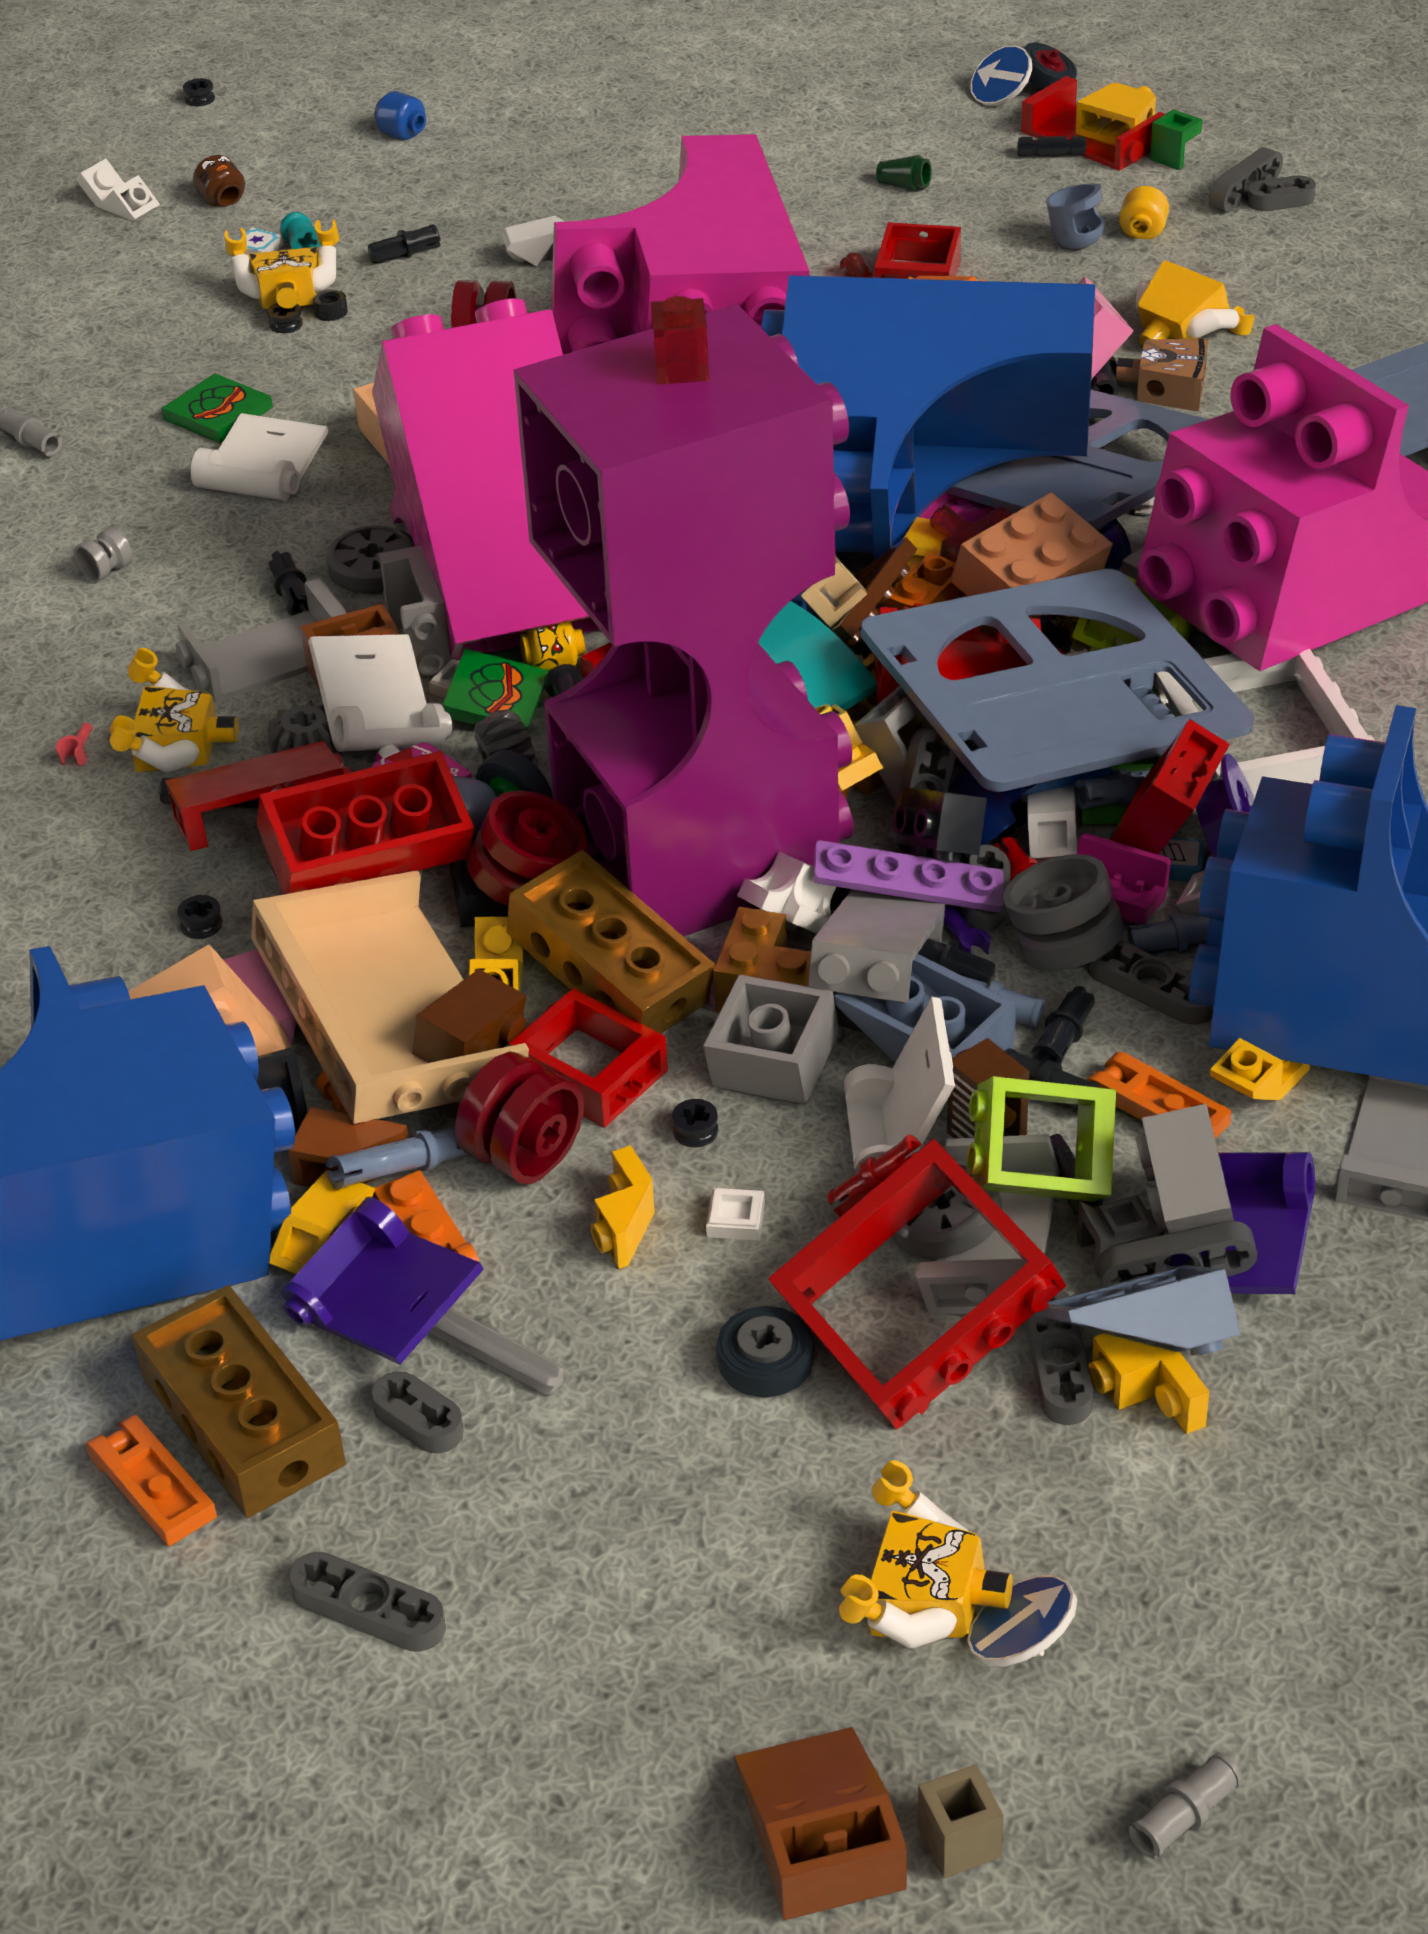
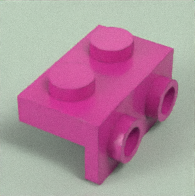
(1135, 875)

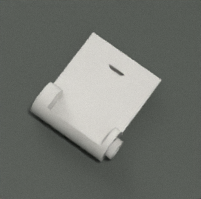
(259, 457)
(375, 693)
(905, 1099)

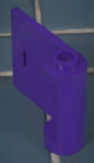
(1275, 1201)
(378, 1283)

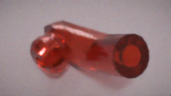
(855, 266)

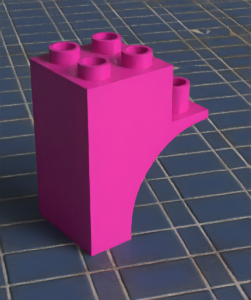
(707, 238)
(459, 471)
(1289, 510)

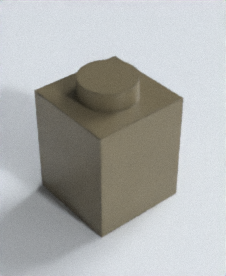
(960, 1821)

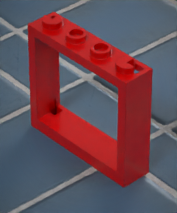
(866, 1229)

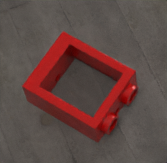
(905, 243)
(1171, 789)
(624, 1079)

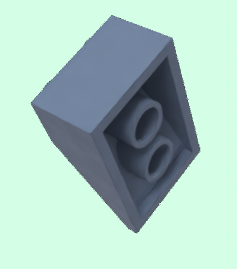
(968, 1011)
(1173, 1308)

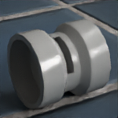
(103, 554)

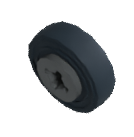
(777, 1367)

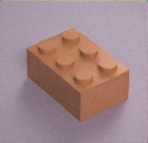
(1030, 547)

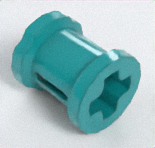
(298, 231)

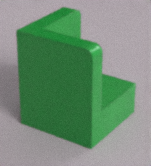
(1170, 136)

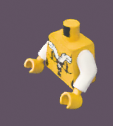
(285, 275)
(1186, 306)
(171, 723)
(925, 1571)

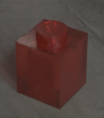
(680, 340)

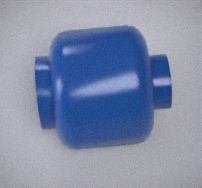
(400, 115)

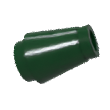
(905, 172)

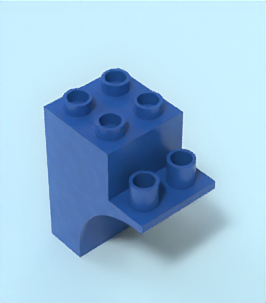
(939, 383)
(1325, 915)
(132, 1153)

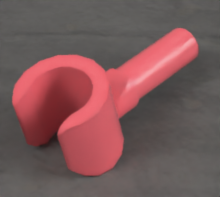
(74, 745)

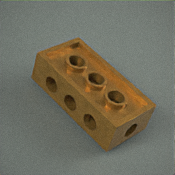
(609, 943)
(218, 1341)

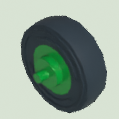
(512, 772)

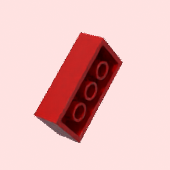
(365, 824)

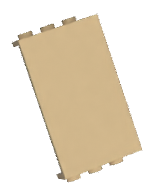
(355, 976)

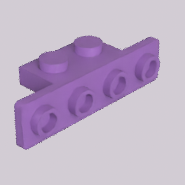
(908, 876)

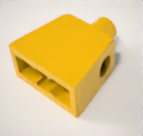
(1113, 111)

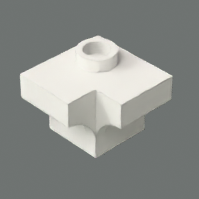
(791, 891)

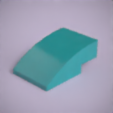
(824, 661)

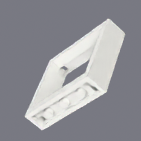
(1316, 685)

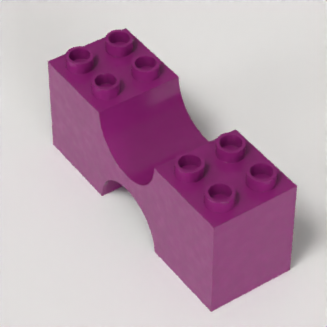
(682, 537)

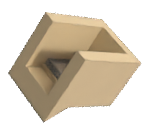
(834, 595)

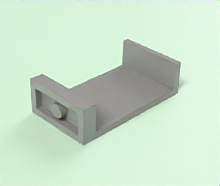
(256, 655)
(872, 944)
(1389, 1151)
(965, 1279)

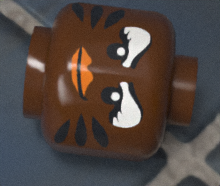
(219, 181)

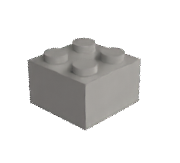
(772, 1039)
(1188, 1173)

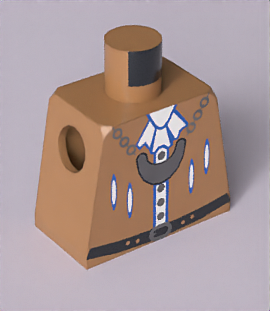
(1168, 372)

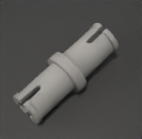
(30, 432)
(1185, 1805)

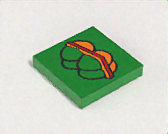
(215, 406)
(493, 685)

